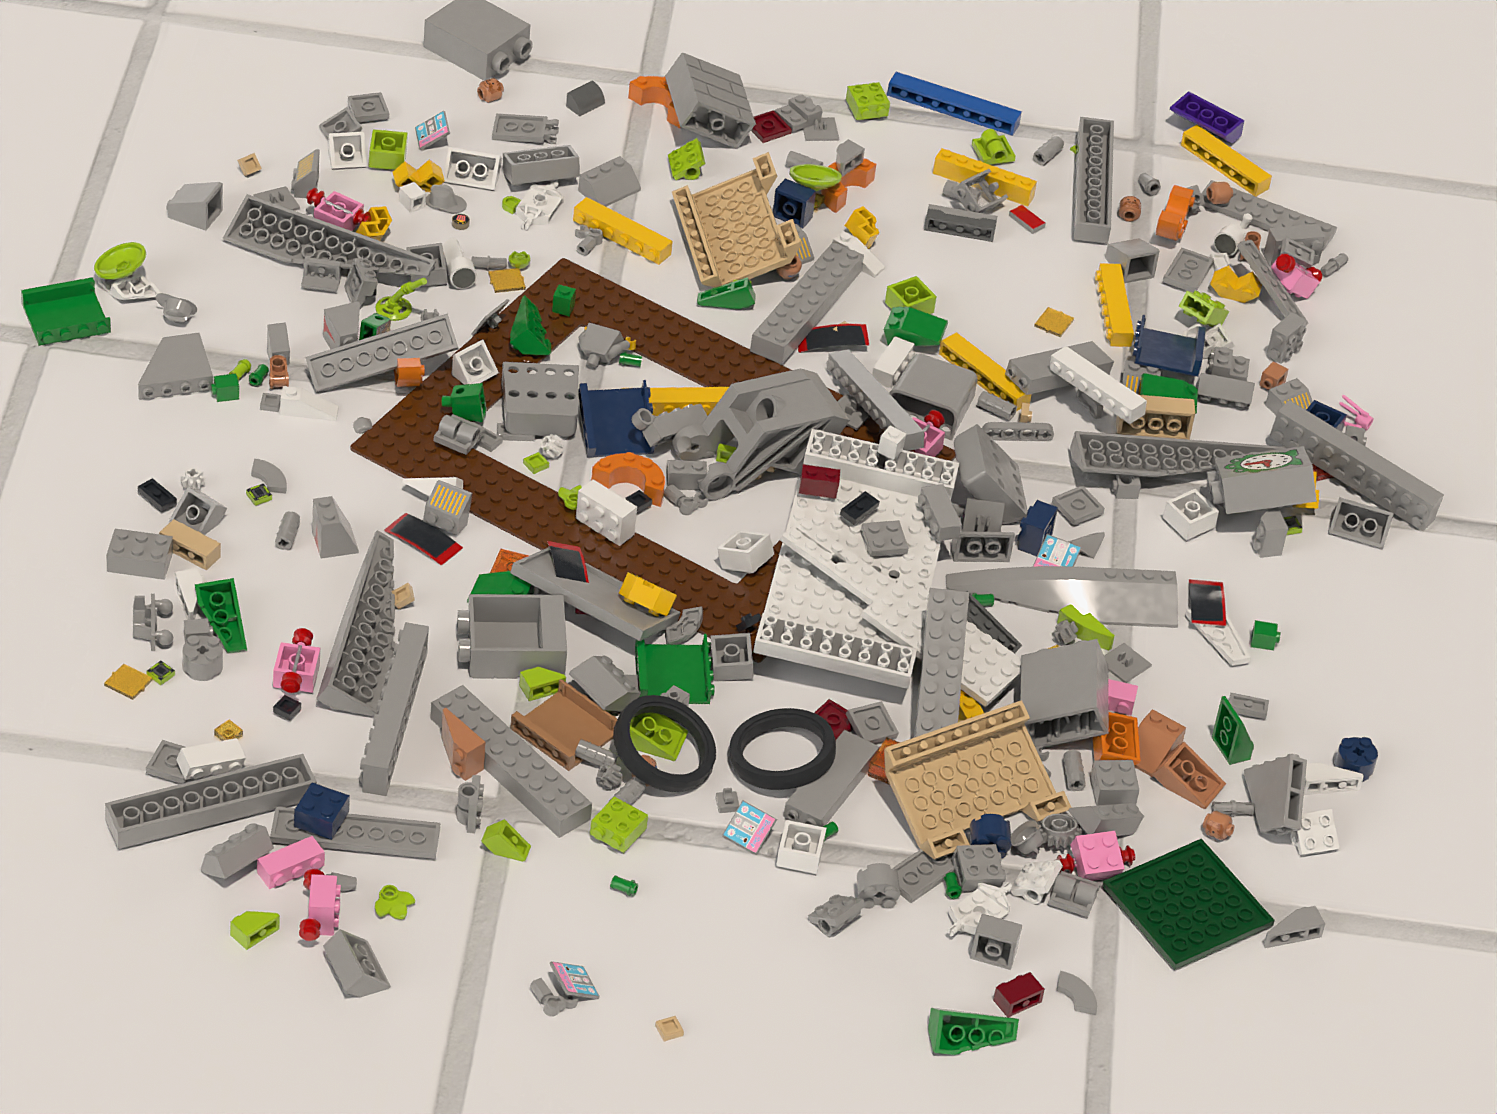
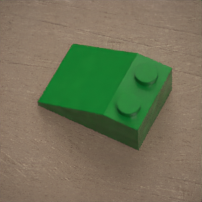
(914, 326)
(1167, 387)
(502, 584)
(1231, 734)

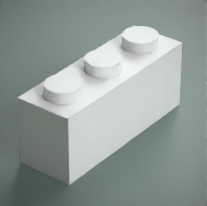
(893, 362)
(210, 759)

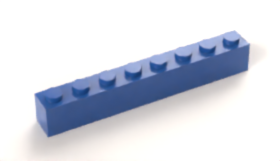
(954, 103)

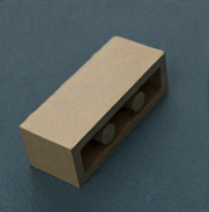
(192, 544)

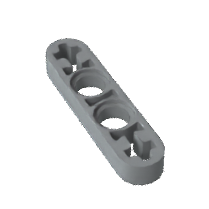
(1017, 434)

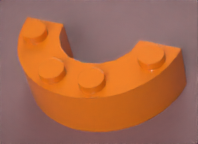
(653, 90)
(860, 176)
(1173, 220)
(409, 372)
(633, 470)

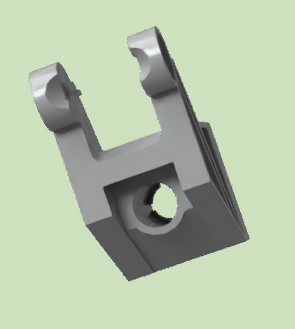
(772, 428)

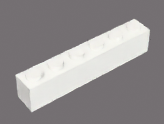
(1098, 385)

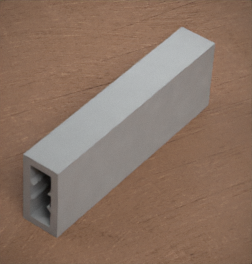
(1033, 371)
(822, 798)

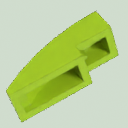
(1088, 626)

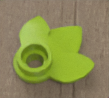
(569, 496)
(393, 902)

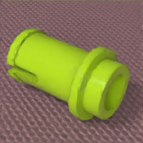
(243, 367)

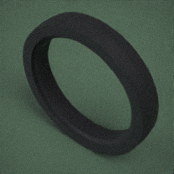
(645, 771)
(787, 778)

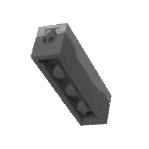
(960, 223)
(989, 625)

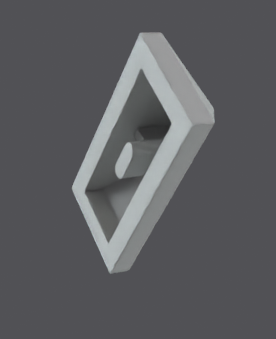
(1089, 543)

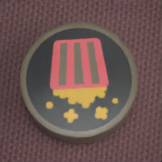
(460, 221)

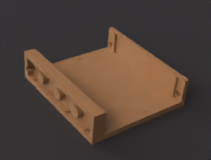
(562, 722)

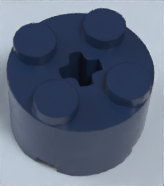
(1357, 756)
(991, 830)

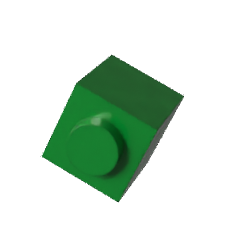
(564, 300)
(225, 387)
(1265, 635)

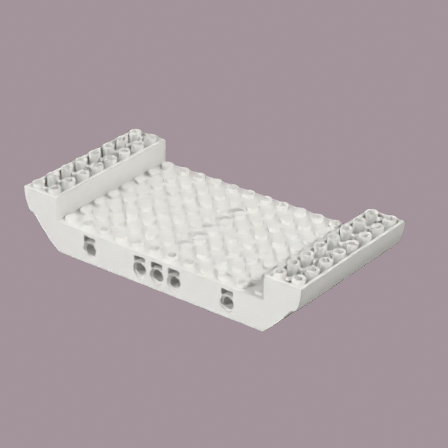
(814, 616)

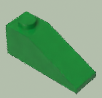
(731, 295)

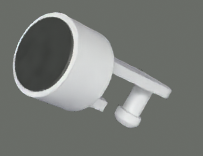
(1231, 235)
(460, 269)

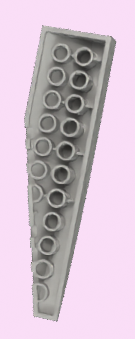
(293, 236)
(1151, 455)
(1109, 594)
(364, 637)

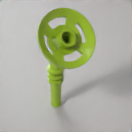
(395, 302)

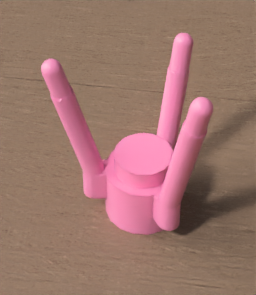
(1363, 419)

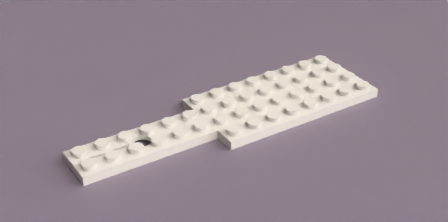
(901, 611)

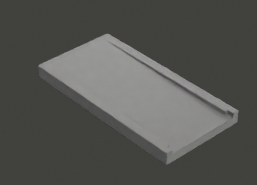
(595, 598)

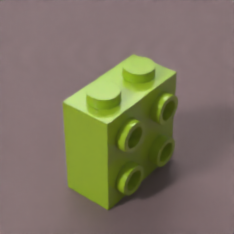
(867, 101)
(1203, 308)
(618, 824)

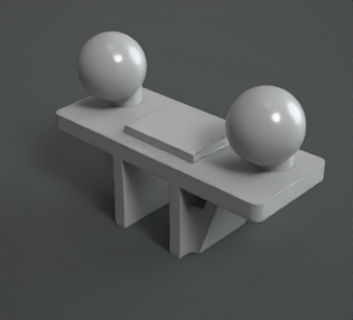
(146, 620)

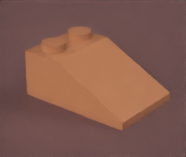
(1157, 739)
(462, 746)
(1189, 776)

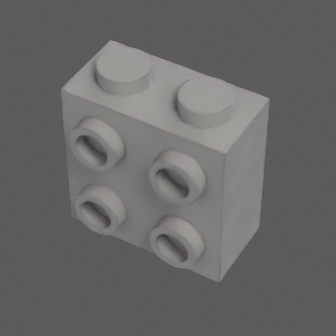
(1286, 338)
(978, 865)

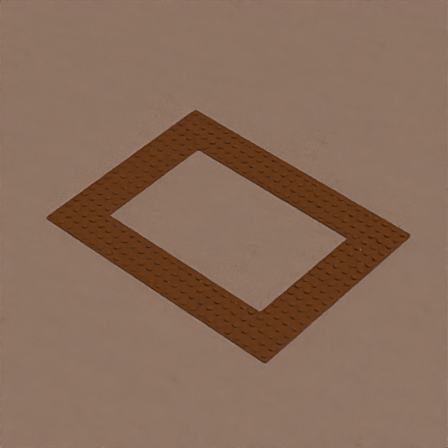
(536, 513)

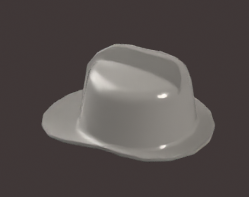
(443, 198)
(176, 308)
(1027, 837)

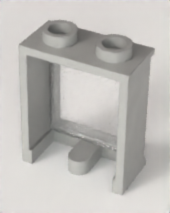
(977, 194)

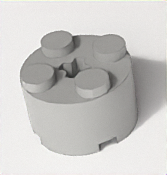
(202, 657)
(878, 885)

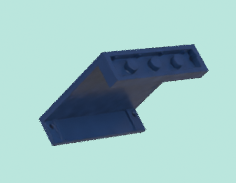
(1168, 350)
(608, 420)

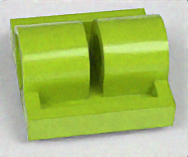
(993, 148)
(687, 160)

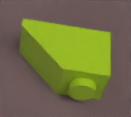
(539, 682)
(505, 841)
(253, 927)

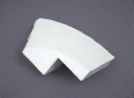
(130, 287)
(1213, 338)

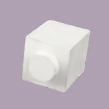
(412, 197)
(891, 442)

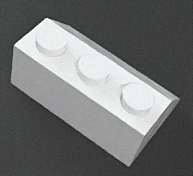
(472, 168)

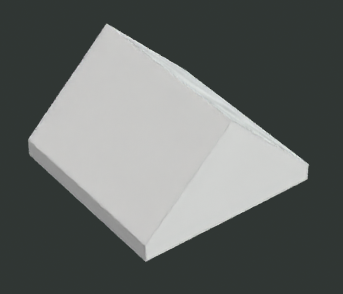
(347, 150)
(473, 364)

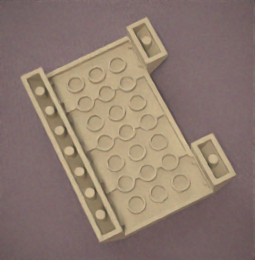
(734, 227)
(970, 772)

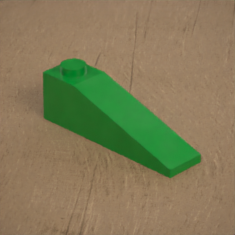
(527, 331)
(221, 607)
(966, 1031)

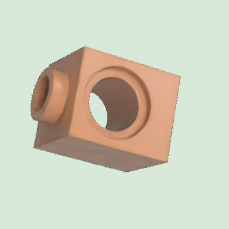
(1273, 376)

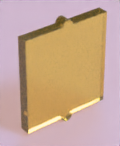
(507, 280)
(1054, 322)
(128, 681)

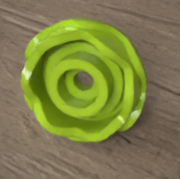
(519, 260)

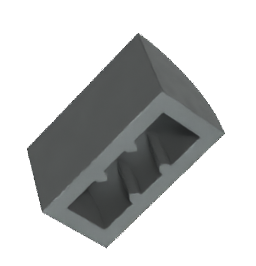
(585, 98)

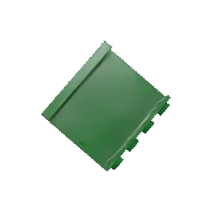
(64, 311)
(677, 665)

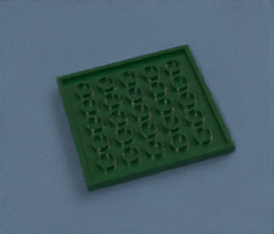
(1188, 903)

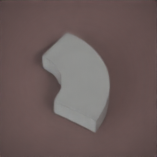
(270, 475)
(686, 626)
(1078, 991)

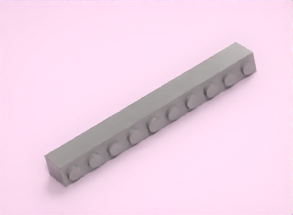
(874, 397)

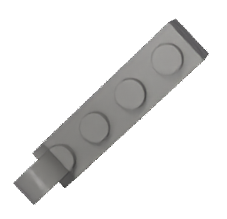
(667, 425)

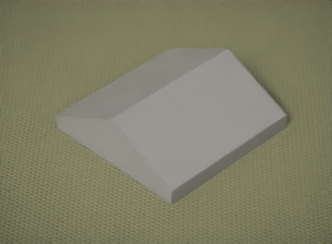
(341, 123)

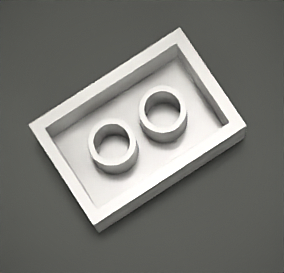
(606, 512)

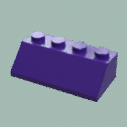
(1209, 117)

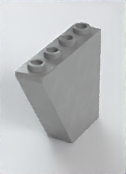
(176, 368)
(1278, 793)

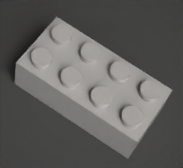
(541, 165)

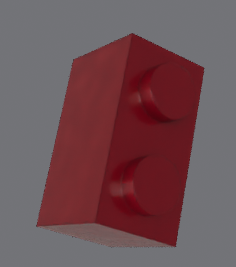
(819, 481)
(1018, 994)

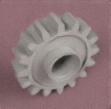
(1059, 830)

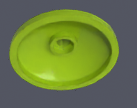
(815, 176)
(120, 261)

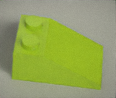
(657, 735)

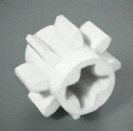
(552, 446)
(193, 478)

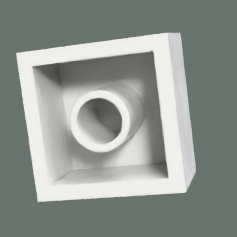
(1190, 514)
(745, 551)
(801, 846)

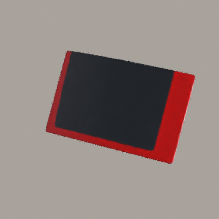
(827, 337)
(424, 537)
(568, 562)
(1207, 602)

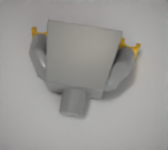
(603, 344)

